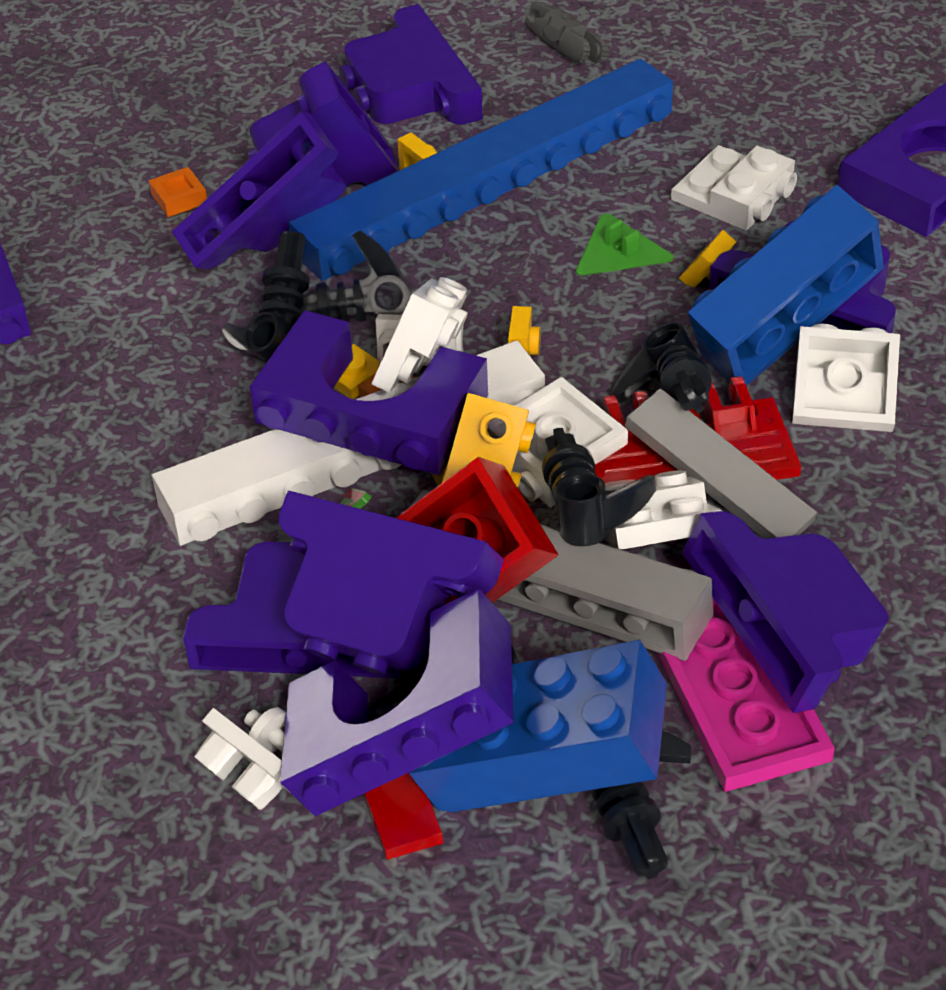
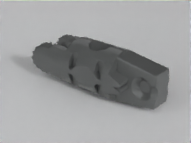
(566, 34)

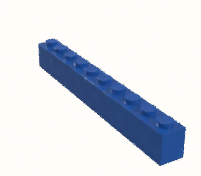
(484, 167)

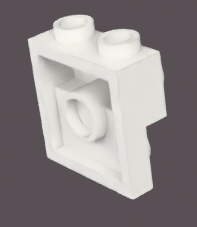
(736, 185)
(428, 322)
(846, 378)
(566, 408)
(667, 515)

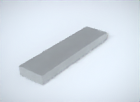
(725, 470)

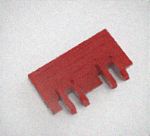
(747, 424)

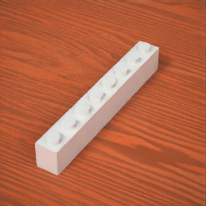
(255, 474)

